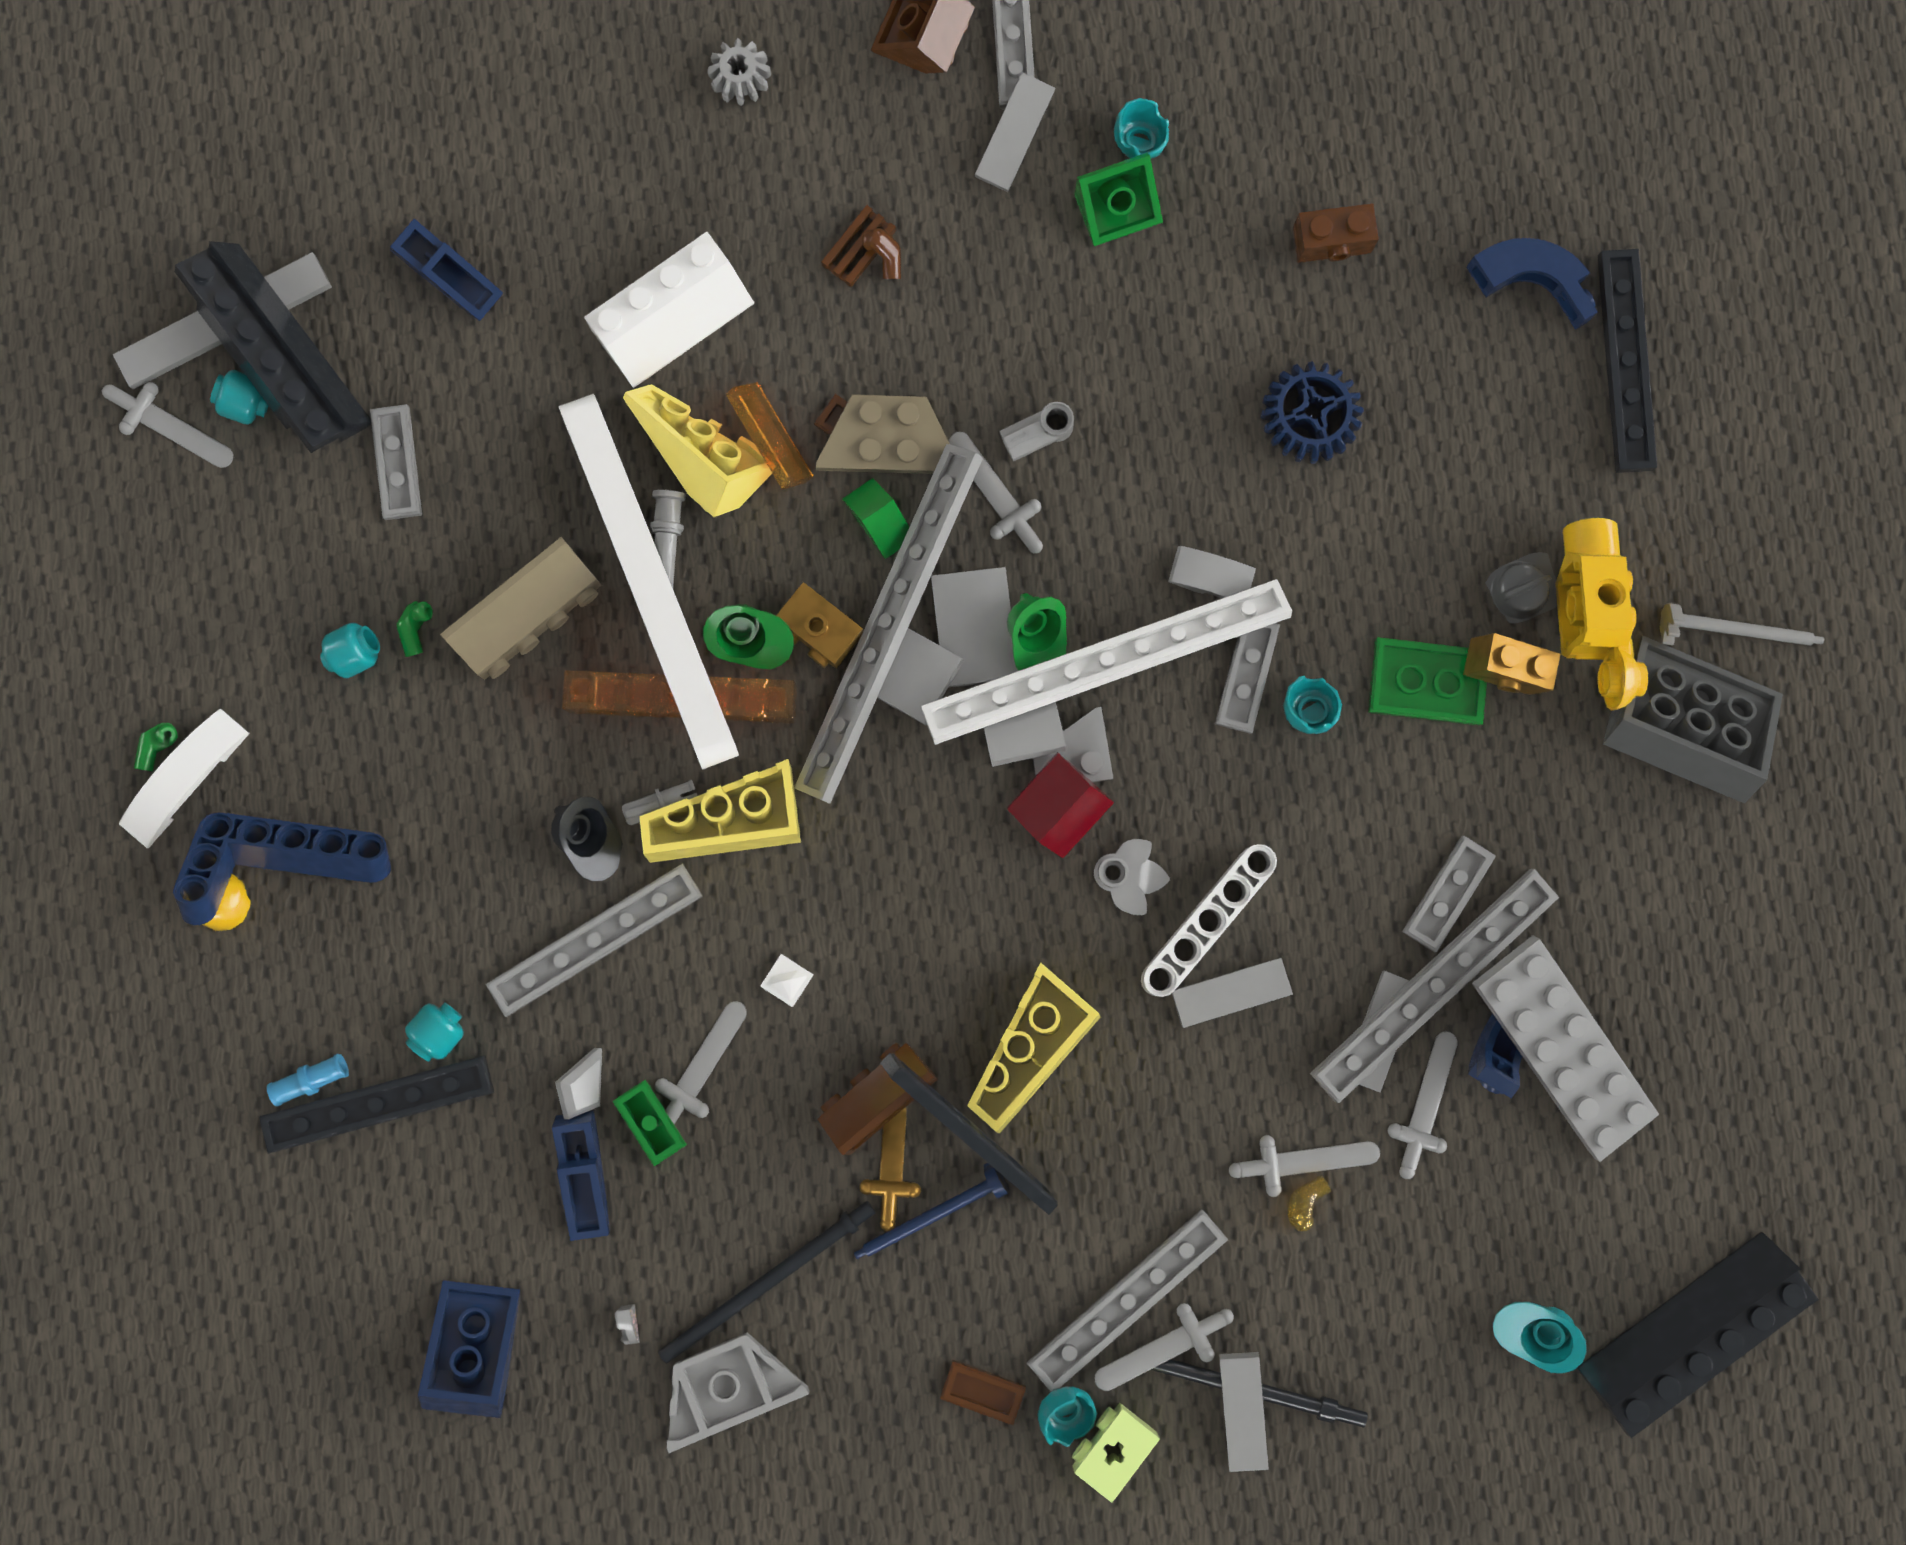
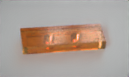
(769, 435)

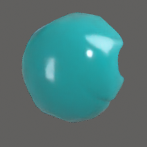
(1143, 118)
(1317, 717)
(1062, 1403)

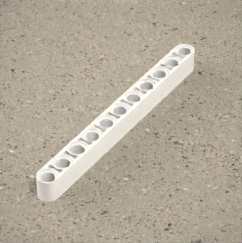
(649, 582)

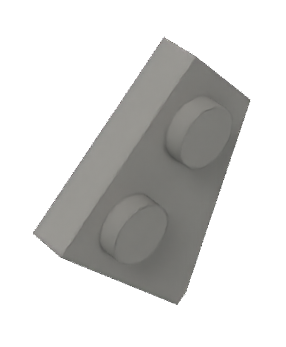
(1085, 748)

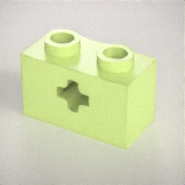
(1112, 1473)

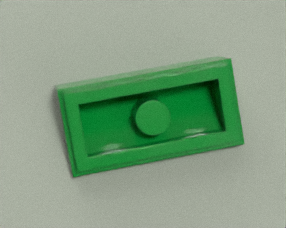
(649, 1123)

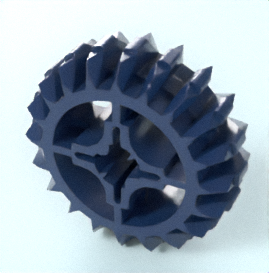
(1317, 427)

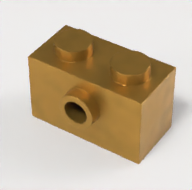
(820, 626)
(1511, 664)

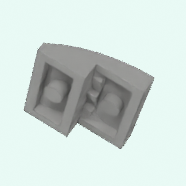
(1025, 736)

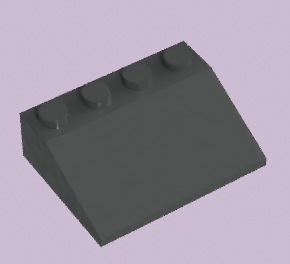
(1698, 722)

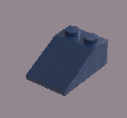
(470, 1349)

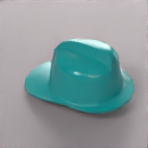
(1540, 1336)

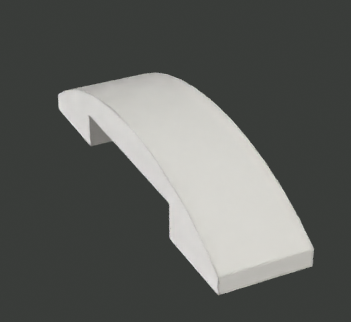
(180, 775)

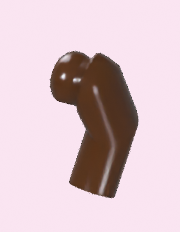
(887, 248)

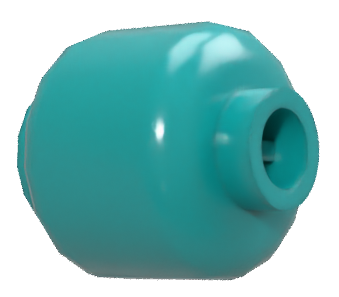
(237, 398)
(349, 650)
(434, 1031)

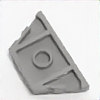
(727, 1388)

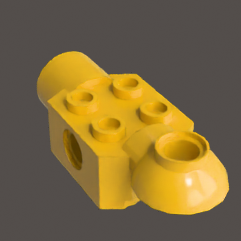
(1597, 609)

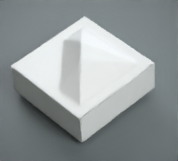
(787, 980)

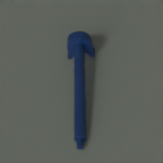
(993, 1183)

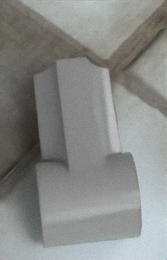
(1034, 432)

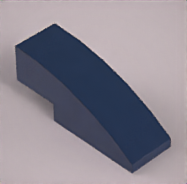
(446, 270)
(581, 1176)

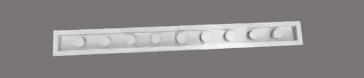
(1106, 661)

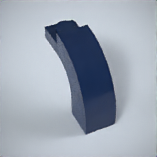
(1536, 263)
(1496, 1060)

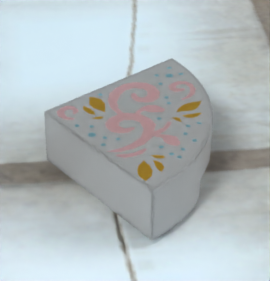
(627, 1321)

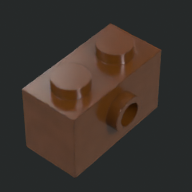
(1335, 233)

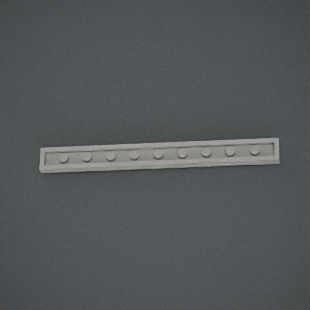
(888, 623)

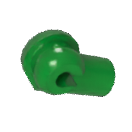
(410, 623)
(153, 742)

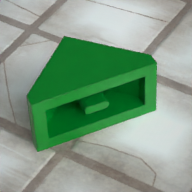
(878, 517)

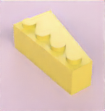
(726, 819)
(1031, 1049)

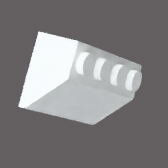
(669, 309)

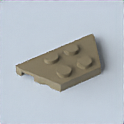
(885, 437)

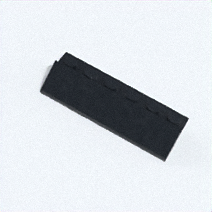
(271, 346)
(1697, 1333)

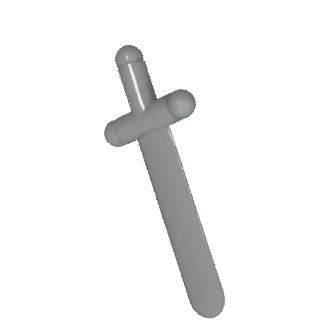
(142, 410)
(1002, 501)
(685, 1092)
(1419, 1131)
(1275, 1165)
(1165, 1348)

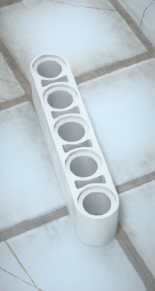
(1224, 910)

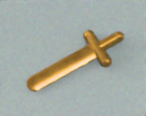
(891, 1172)

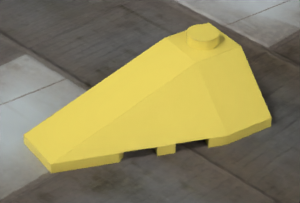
(706, 463)

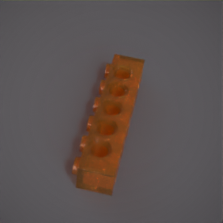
(651, 696)

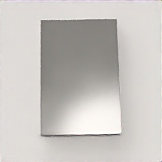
(973, 623)

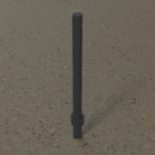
(1325, 1408)

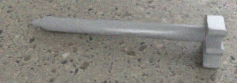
(1673, 618)

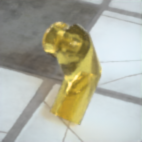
(1302, 1203)

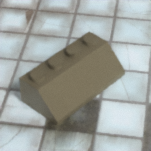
(522, 610)

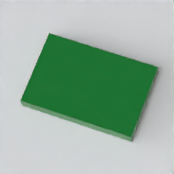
(1425, 682)

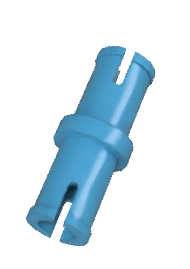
(307, 1080)

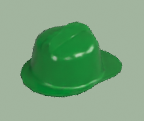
(1037, 630)
(748, 637)

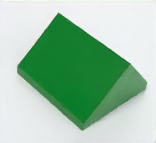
(1118, 199)

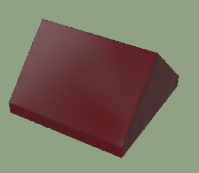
(1059, 806)

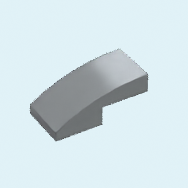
(1210, 573)

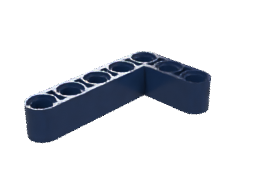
(270, 844)

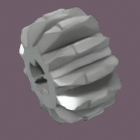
(741, 84)

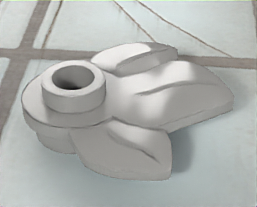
(1136, 877)

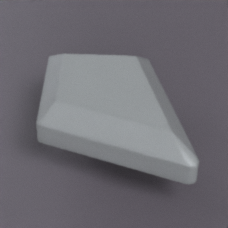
(581, 1085)

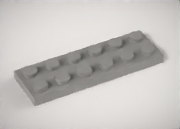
(1565, 1048)

